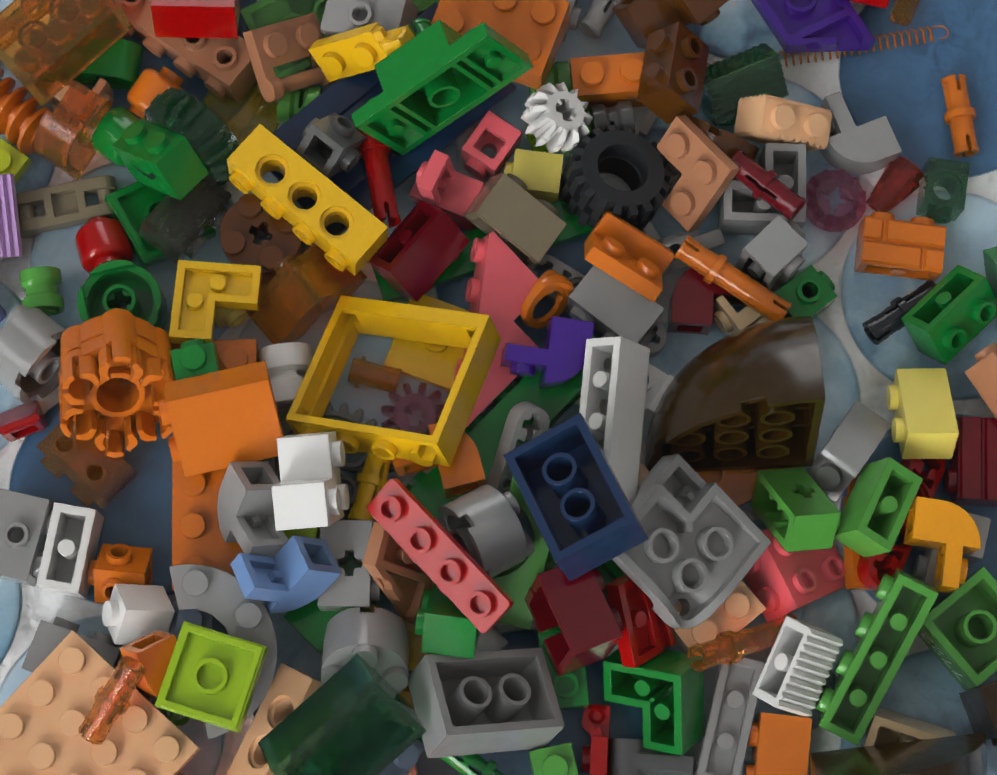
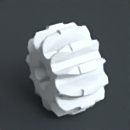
(556, 117)

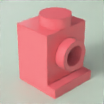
(494, 134)

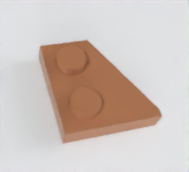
(395, 573)

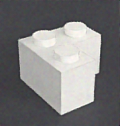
(310, 481)

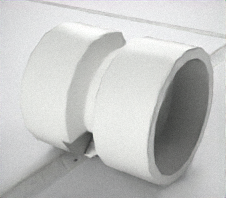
(286, 368)

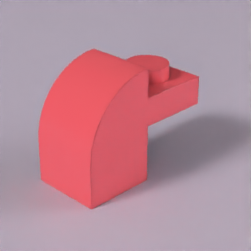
(445, 188)

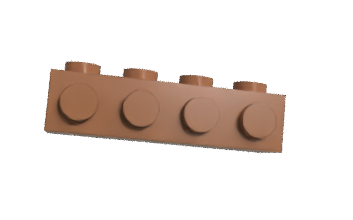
(217, 61)

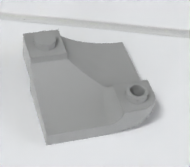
(695, 544)

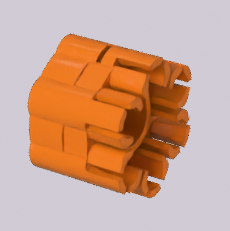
(113, 380)

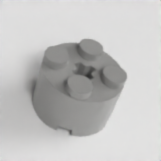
(30, 353)
(488, 528)
(377, 637)

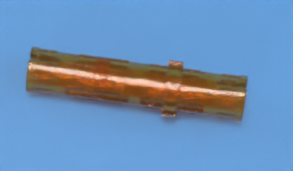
(732, 646)

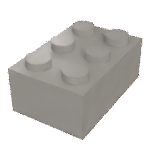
(485, 702)

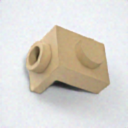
(730, 321)

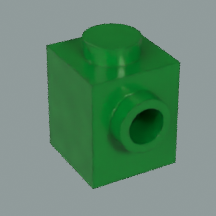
(808, 292)

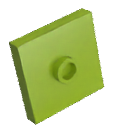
(212, 677)

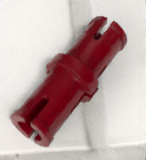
(767, 186)

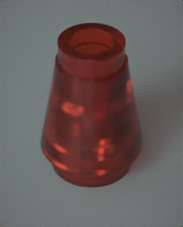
(895, 184)

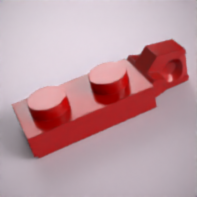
(597, 724)

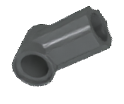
(630, 758)

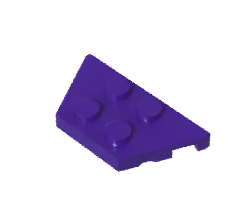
(815, 25)

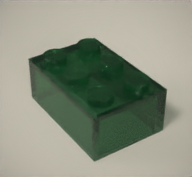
(344, 727)

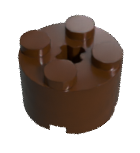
(247, 222)

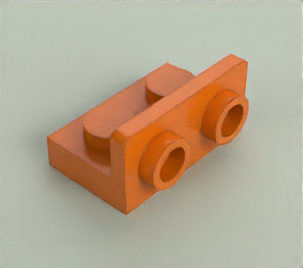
(628, 255)

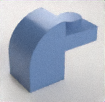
(290, 578)

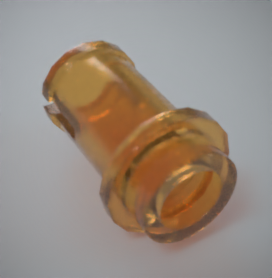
(374, 375)

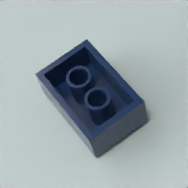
(575, 497)

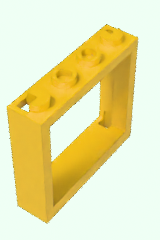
(405, 322)

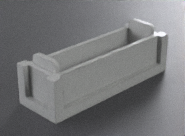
(729, 719)

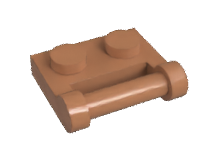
(282, 44)

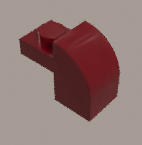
(692, 304)

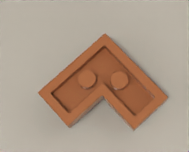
(703, 168)

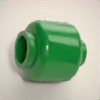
(110, 130)

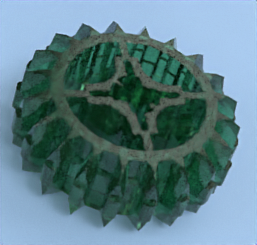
(199, 125)

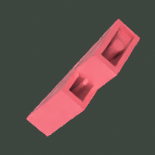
(497, 290)

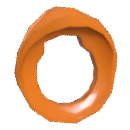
(545, 285)

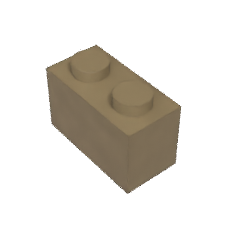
(516, 217)

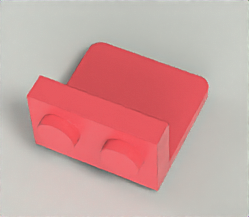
(795, 578)

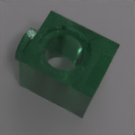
(952, 177)

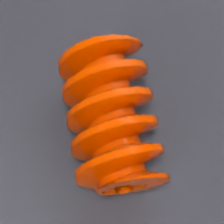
(18, 117)

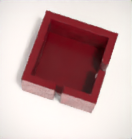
(581, 612)

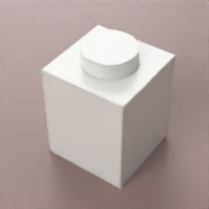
(136, 612)

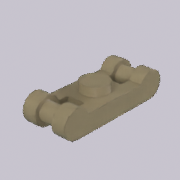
(63, 205)

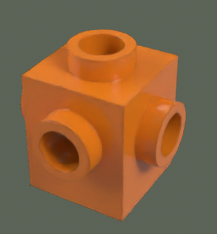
(121, 566)

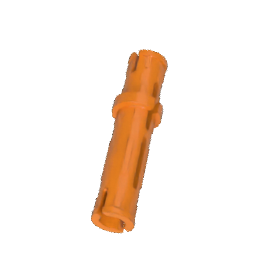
(731, 279)

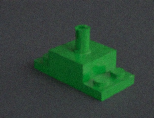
(437, 81)

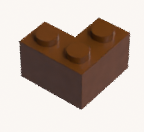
(647, 16)

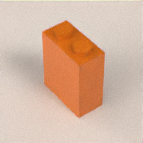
(221, 418)

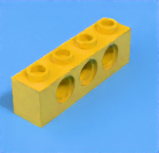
(266, 153)

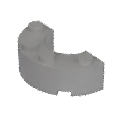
(248, 619)

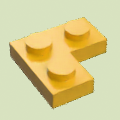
(208, 286)

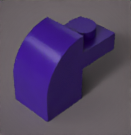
(558, 359)

